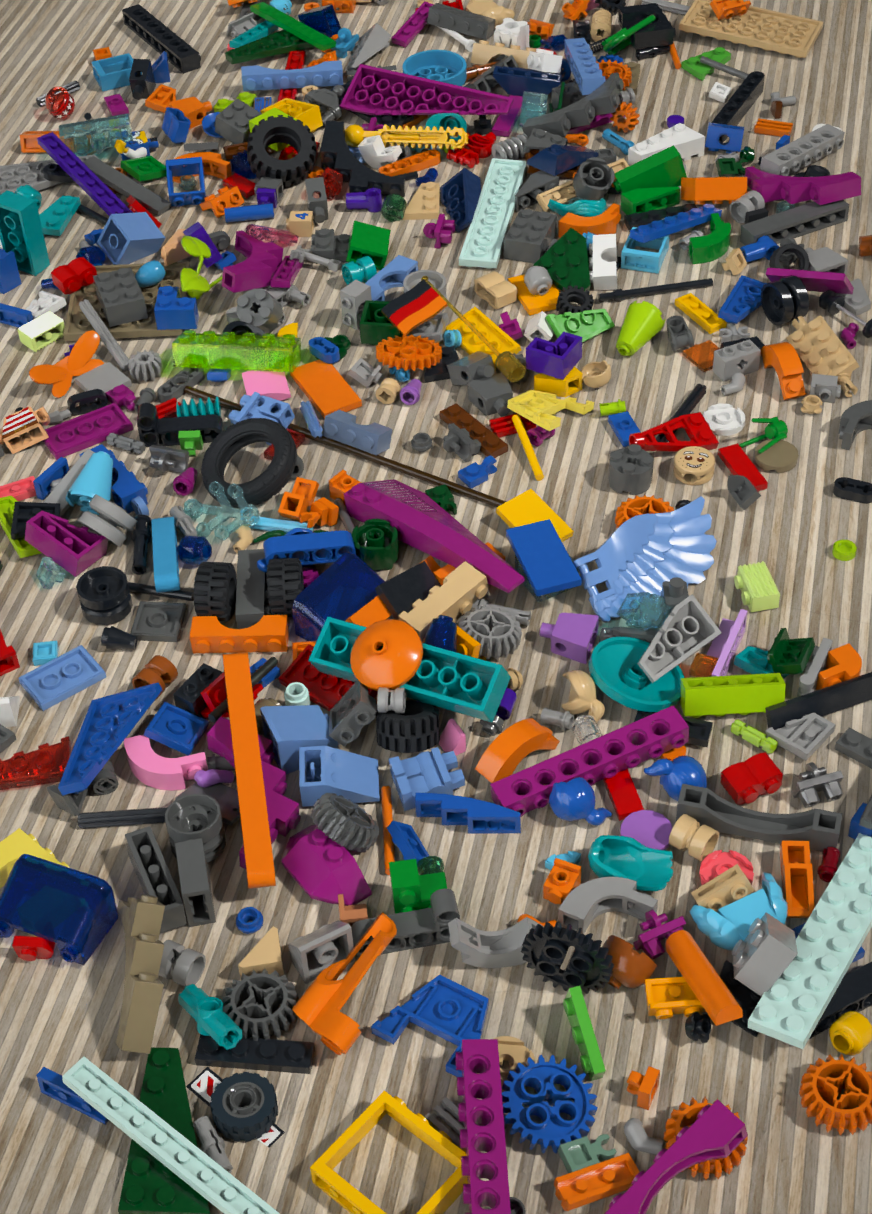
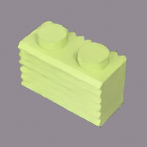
(41, 331)
(757, 587)

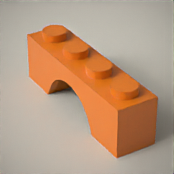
(267, 635)

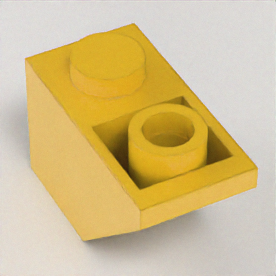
(562, 388)

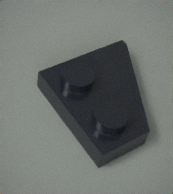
(440, 371)
(25, 511)

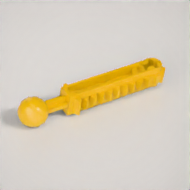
(390, 136)

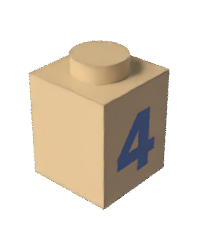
(301, 223)

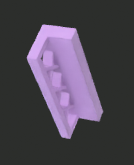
(727, 642)

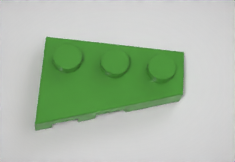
(699, 69)
(583, 324)
(583, 1033)

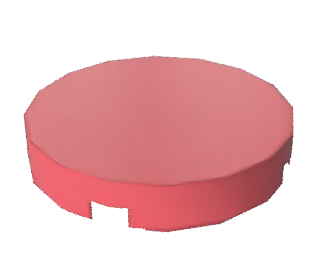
(719, 862)

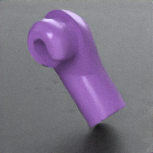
(212, 777)

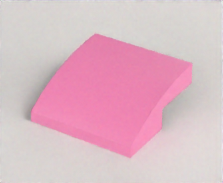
(267, 383)

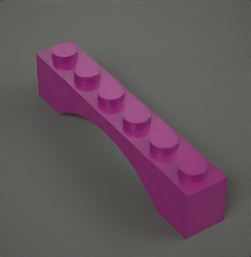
(708, 1138)

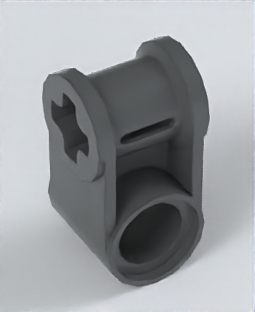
(679, 333)

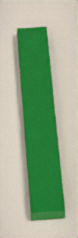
(293, 26)

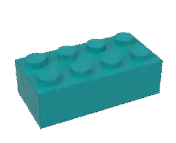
(23, 232)

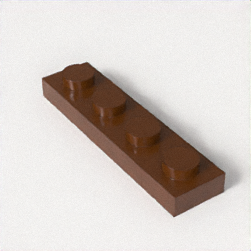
(490, 443)

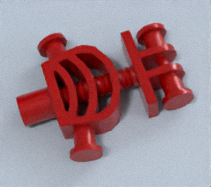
(478, 147)

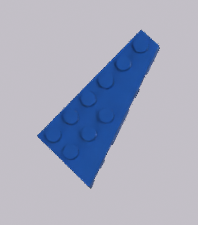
(102, 732)

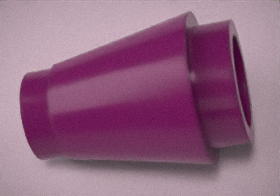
(185, 482)

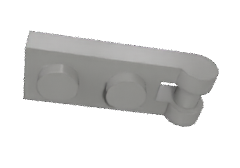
(809, 679)

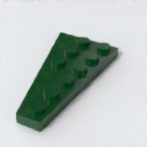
(271, 45)
(147, 1182)

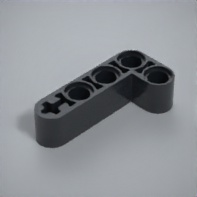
(166, 430)

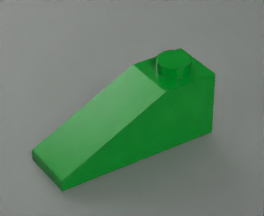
(649, 199)

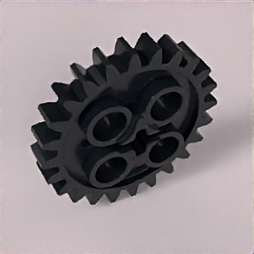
(588, 964)

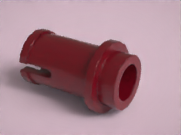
(829, 864)

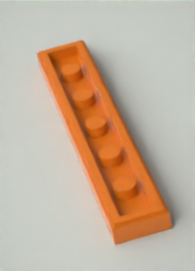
(376, 609)

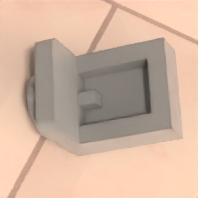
(365, 373)

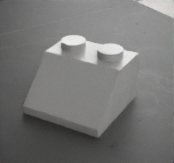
(321, 949)

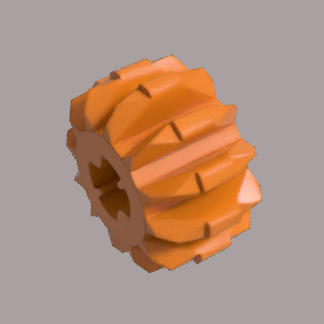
(631, 117)

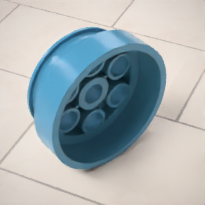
(437, 66)

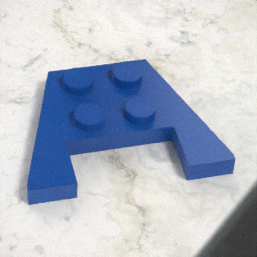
(441, 1009)

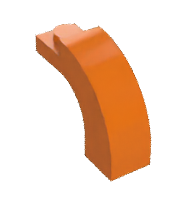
(212, 165)
(599, 225)
(788, 368)
(512, 746)

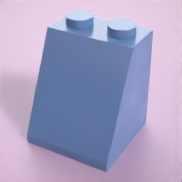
(130, 237)
(295, 728)

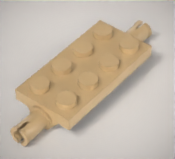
(823, 352)

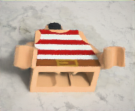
(24, 428)

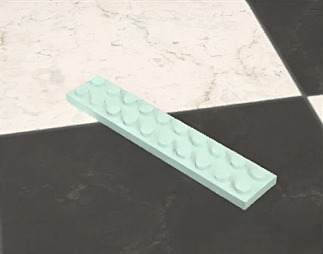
(493, 214)
(824, 952)

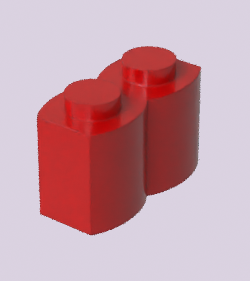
(74, 275)
(751, 778)

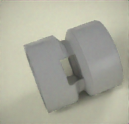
(748, 202)
(181, 964)

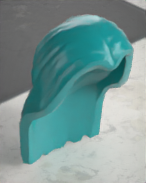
(583, 208)
(631, 860)

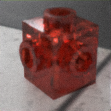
(333, 183)

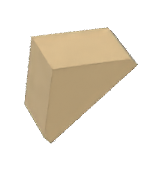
(264, 955)

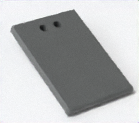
(225, 797)

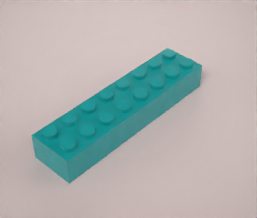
(442, 679)

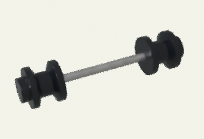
(835, 304)

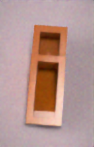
(797, 878)

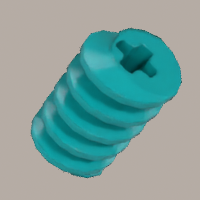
(198, 409)

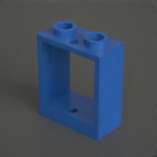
(184, 167)

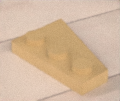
(424, 203)

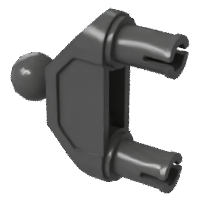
(327, 102)

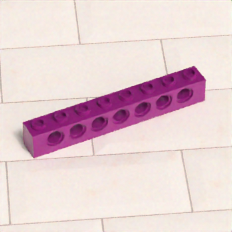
(630, 744)
(483, 1058)

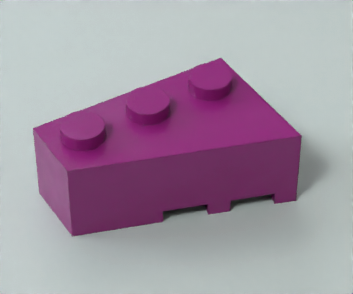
(66, 544)

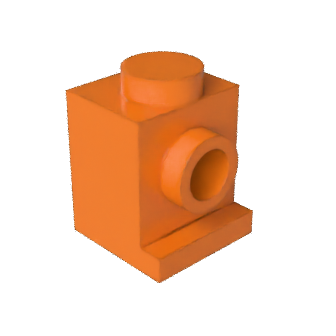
(341, 484)
(561, 881)

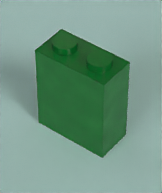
(368, 241)

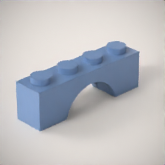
(391, 276)

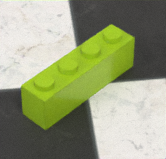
(731, 694)

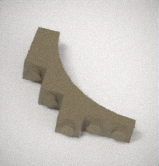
(143, 959)

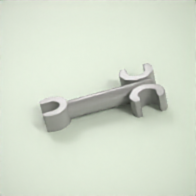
(306, 254)
(732, 333)

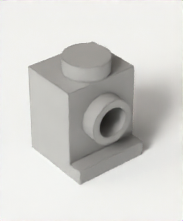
(825, 387)

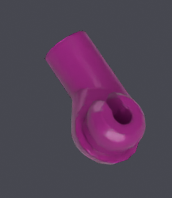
(848, 335)

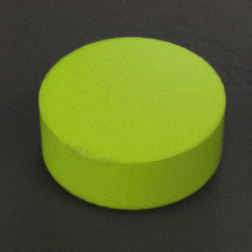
(844, 550)

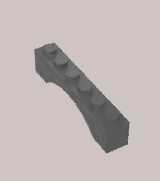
(705, 806)

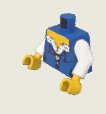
(137, 147)

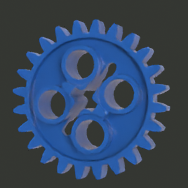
(542, 1078)

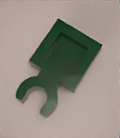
(729, 167)
(443, 498)

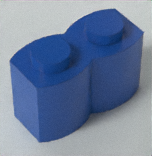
(175, 125)

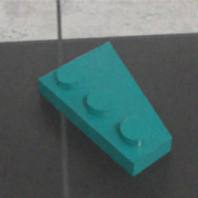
(58, 215)

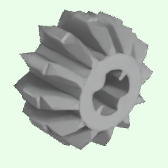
(145, 365)

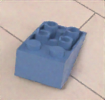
(338, 772)

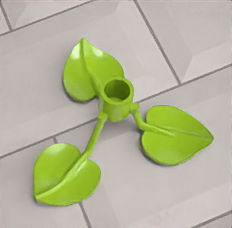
(189, 278)

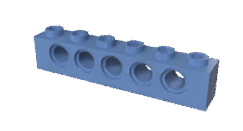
(583, 65)

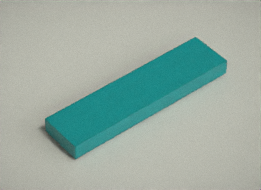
(253, 34)

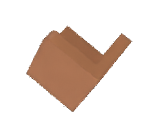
(351, 913)

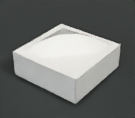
(719, 92)

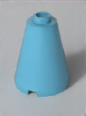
(92, 480)

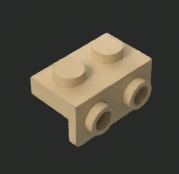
(723, 889)

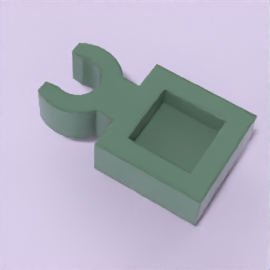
(581, 1153)

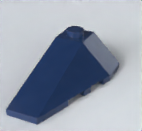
(560, 158)
(461, 197)

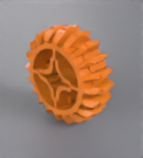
(640, 506)
(824, 1084)
(686, 1117)

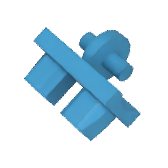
(345, 42)

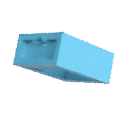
(644, 260)

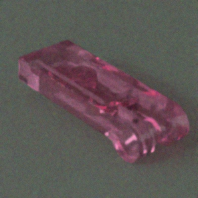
(271, 234)

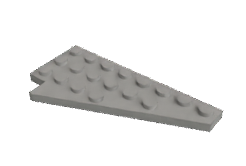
(28, 174)

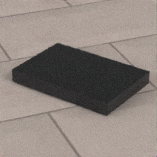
(406, 588)

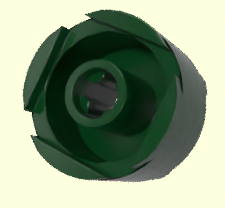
(376, 544)

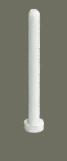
(468, 43)

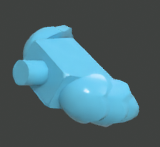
(734, 920)

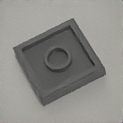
(159, 621)

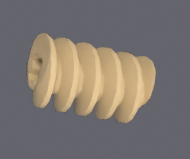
(601, 25)

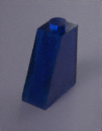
(321, 19)

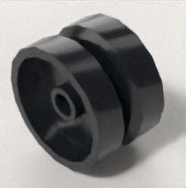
(784, 300)
(104, 595)

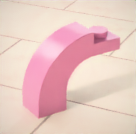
(161, 771)

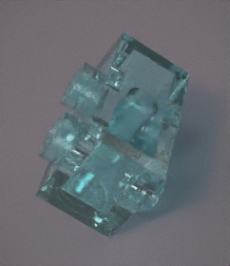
(644, 610)

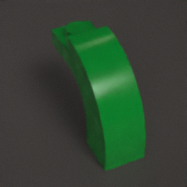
(712, 246)

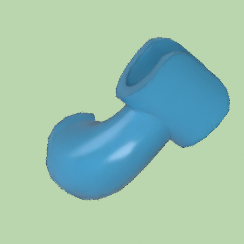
(401, 375)

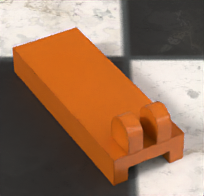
(595, 1182)

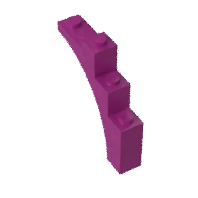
(799, 189)
(256, 269)
(282, 811)

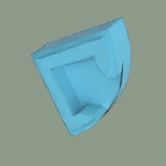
(571, 856)

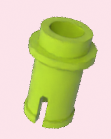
(612, 408)

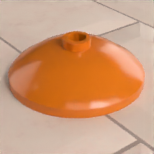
(394, 662)

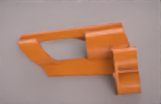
(326, 995)

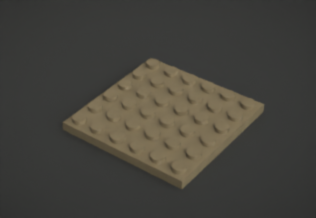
(78, 324)

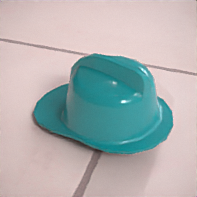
(447, 120)

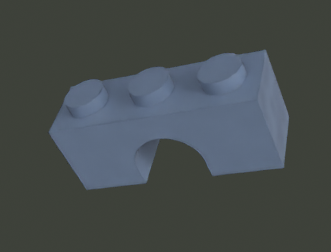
(369, 438)

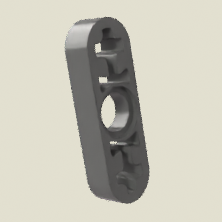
(172, 389)

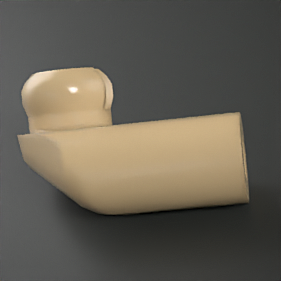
(245, 540)

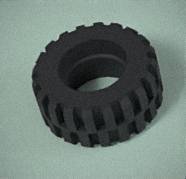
(281, 131)

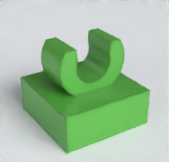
(191, 441)

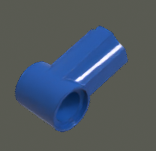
(761, 249)

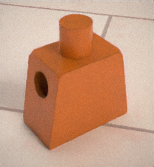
(192, 109)

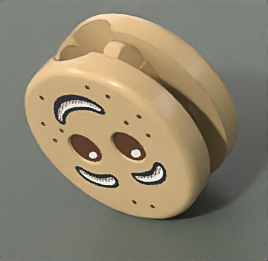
(694, 465)

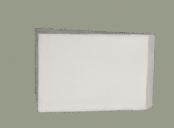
(9, 711)

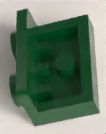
(788, 654)

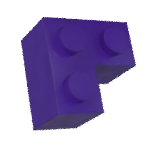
(554, 357)

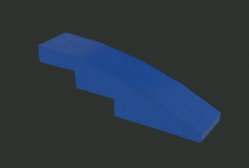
(479, 815)

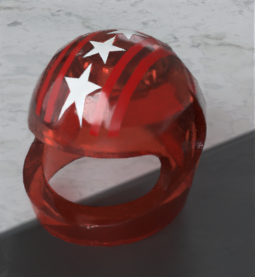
(61, 104)

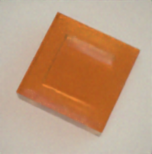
(702, 665)

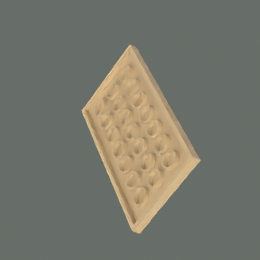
(755, 28)

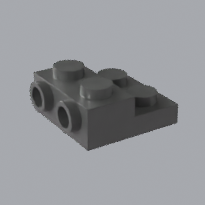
(329, 245)
(351, 714)

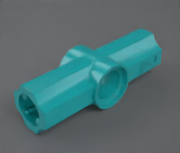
(210, 1016)

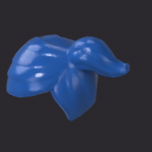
(678, 772)
(576, 801)

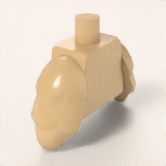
(490, 9)

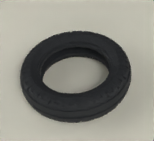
(239, 436)

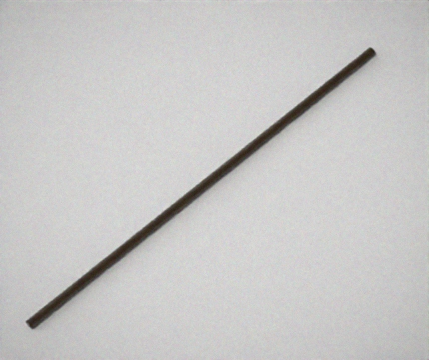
(365, 455)

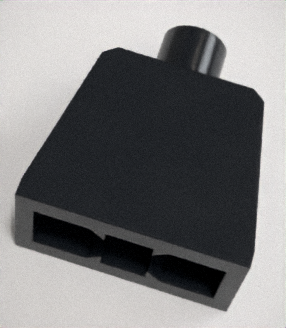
(142, 85)

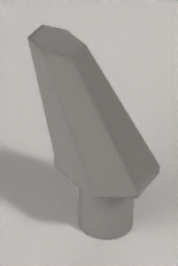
(57, 417)

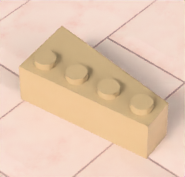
(452, 599)

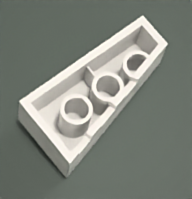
(682, 137)

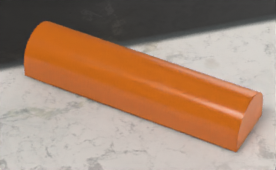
(702, 978)

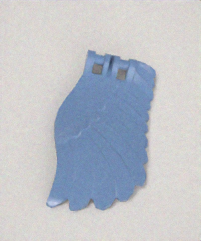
(646, 554)

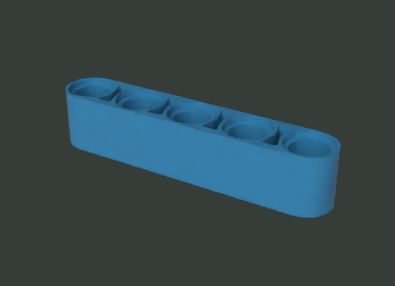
(165, 554)

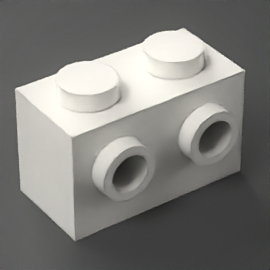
(544, 61)

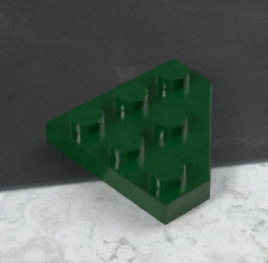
(568, 261)

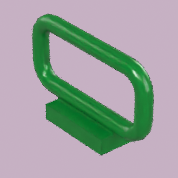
(622, 38)

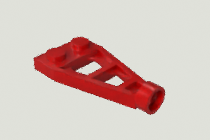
(694, 425)

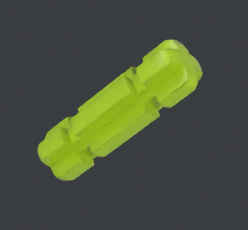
(754, 736)

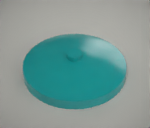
(620, 677)

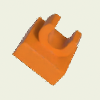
(644, 1086)

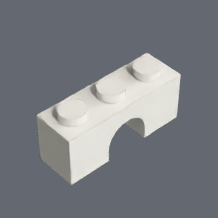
(603, 262)

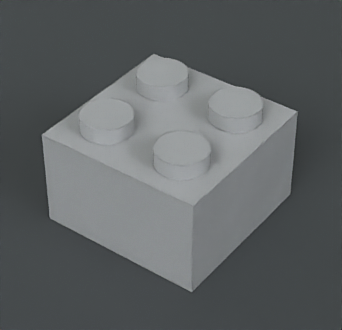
(764, 954)

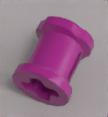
(541, 435)

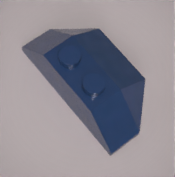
(518, 80)

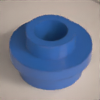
(249, 914)

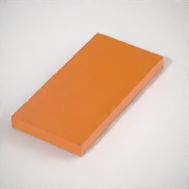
(325, 388)

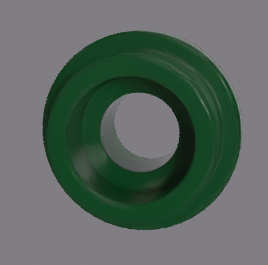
(748, 154)

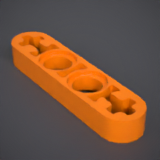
(413, 163)

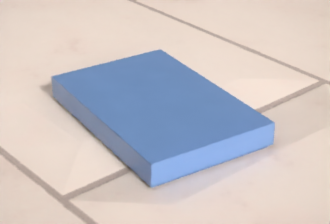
(62, 677)

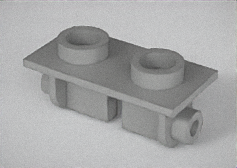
(238, 26)

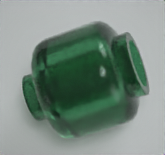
(393, 207)

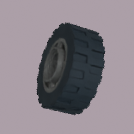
(244, 1122)

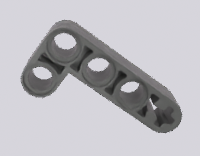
(416, 927)

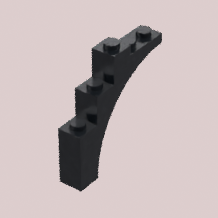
(361, 178)

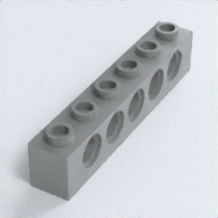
(803, 151)

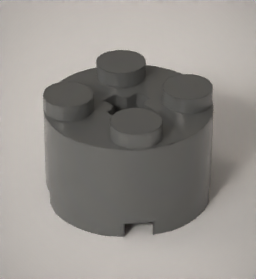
(593, 179)
(259, 309)
(630, 470)

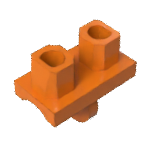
(575, 10)
(540, 28)

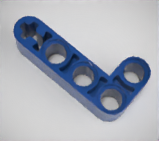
(311, 547)

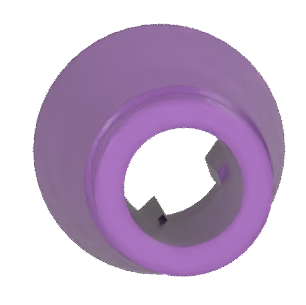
(411, 392)

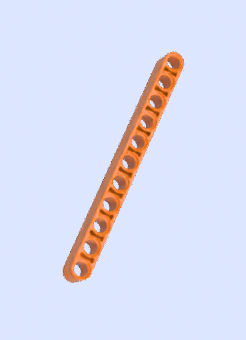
(248, 772)

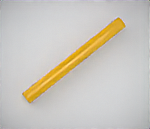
(527, 447)

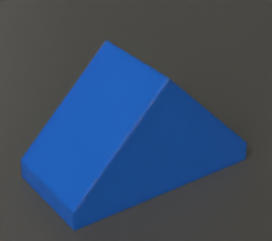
(161, 69)

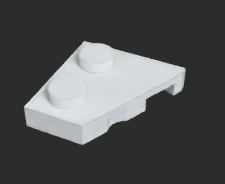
(46, 303)

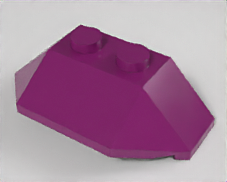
(324, 868)

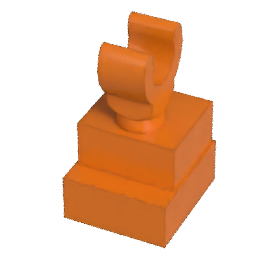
(321, 513)

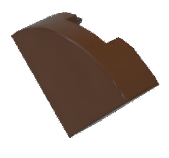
(776, 109)

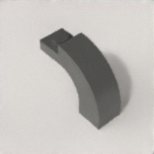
(853, 421)

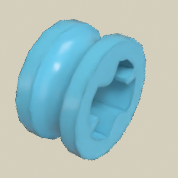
(452, 338)

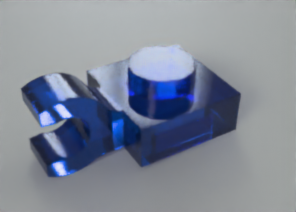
(555, 42)

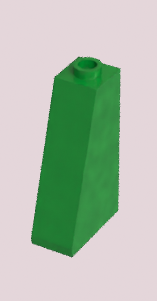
(658, 170)

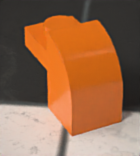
(299, 499)
(841, 665)

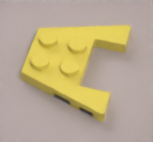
(541, 407)

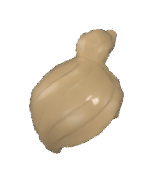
(583, 695)

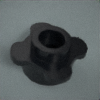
(698, 1027)

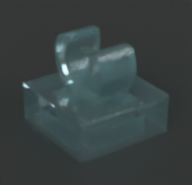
(49, 573)

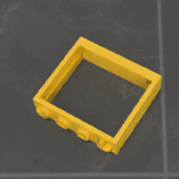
(417, 1124)

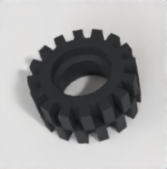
(574, 295)

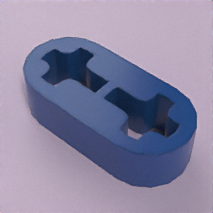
(324, 350)

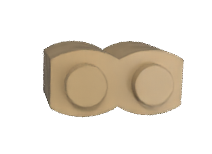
(495, 290)

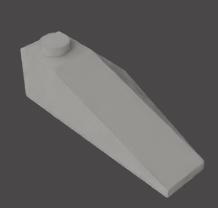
(367, 46)
(680, 636)

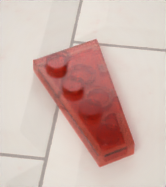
(35, 767)

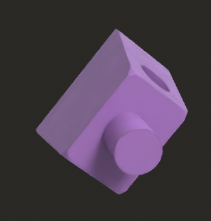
(572, 635)

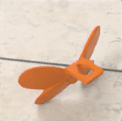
(73, 365)

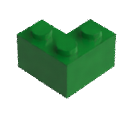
(410, 889)

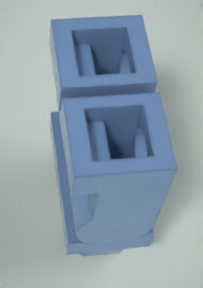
(263, 407)
(425, 774)

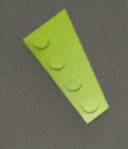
(22, 547)

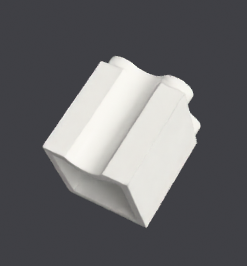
(512, 33)

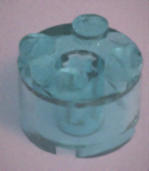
(532, 106)

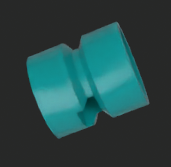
(362, 270)

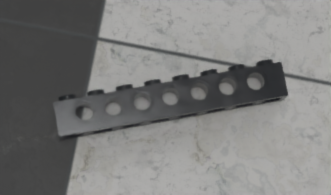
(161, 38)

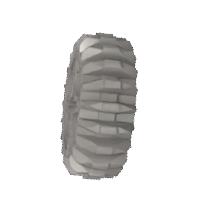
(494, 630)

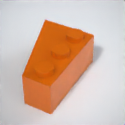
(713, 189)

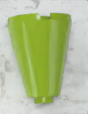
(639, 327)

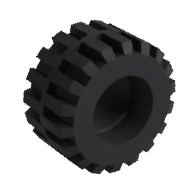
(284, 584)
(215, 590)
(409, 731)

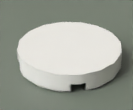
(724, 419)

